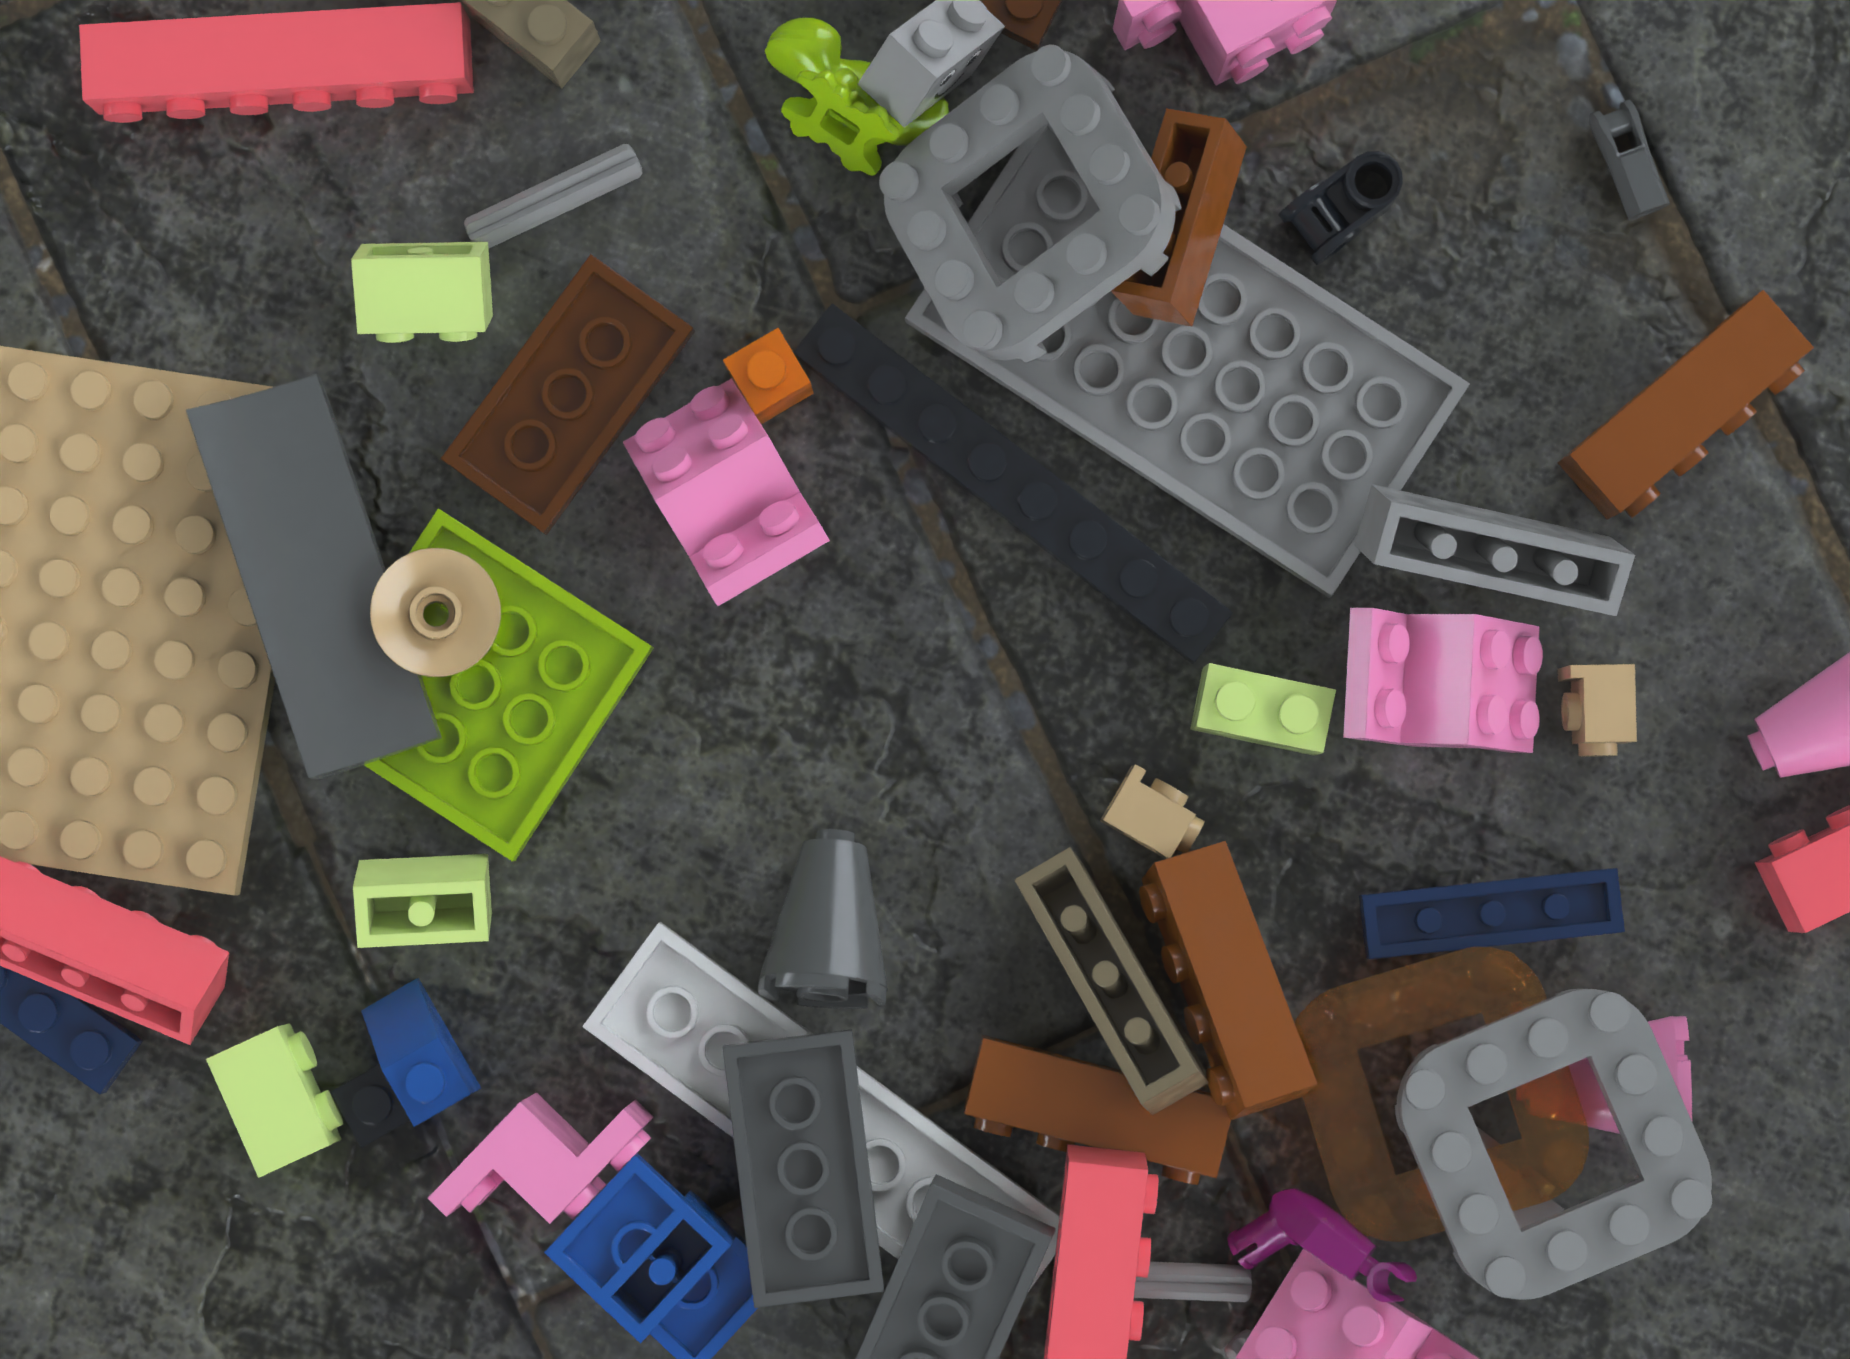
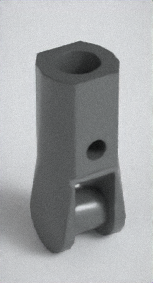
(1631, 170)

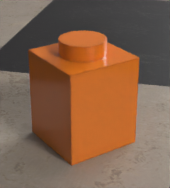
(768, 375)

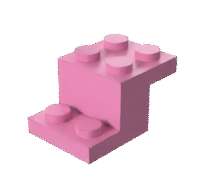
(1227, 34)
(725, 491)
(1442, 680)
(543, 1160)
(1331, 1317)

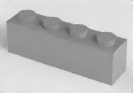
(1494, 550)

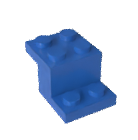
(659, 1263)

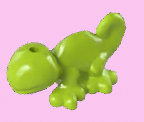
(841, 110)

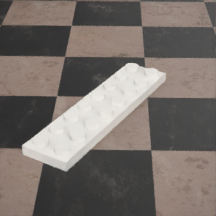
(679, 1010)

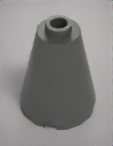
(827, 929)

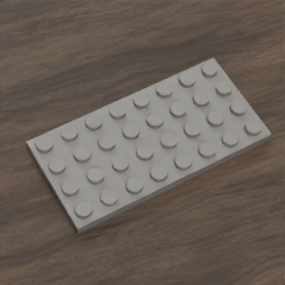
(1252, 416)

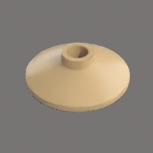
(426, 579)

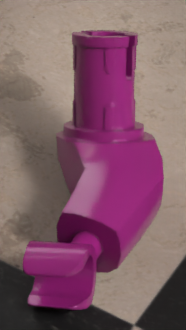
(1324, 1233)

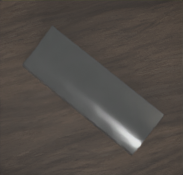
(310, 574)

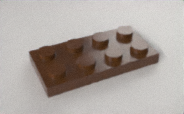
(568, 394)

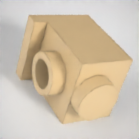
(1599, 707)
(1152, 815)

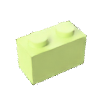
(422, 290)
(1263, 709)
(422, 900)
(276, 1098)

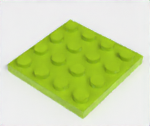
(523, 710)

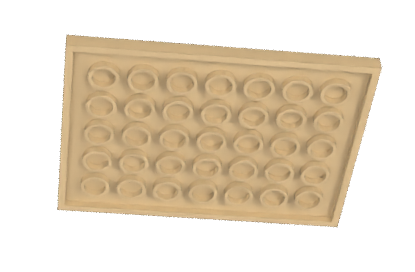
(122, 630)

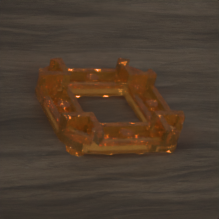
(1346, 1118)

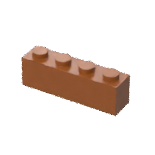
(1685, 406)
(1226, 980)
(1092, 1106)

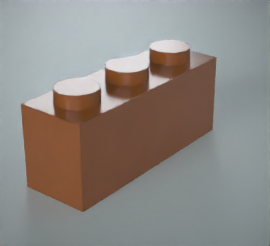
(1202, 163)

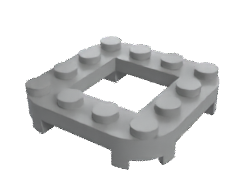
(1077, 271)
(1643, 1100)

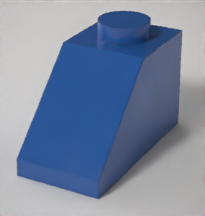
(418, 1053)

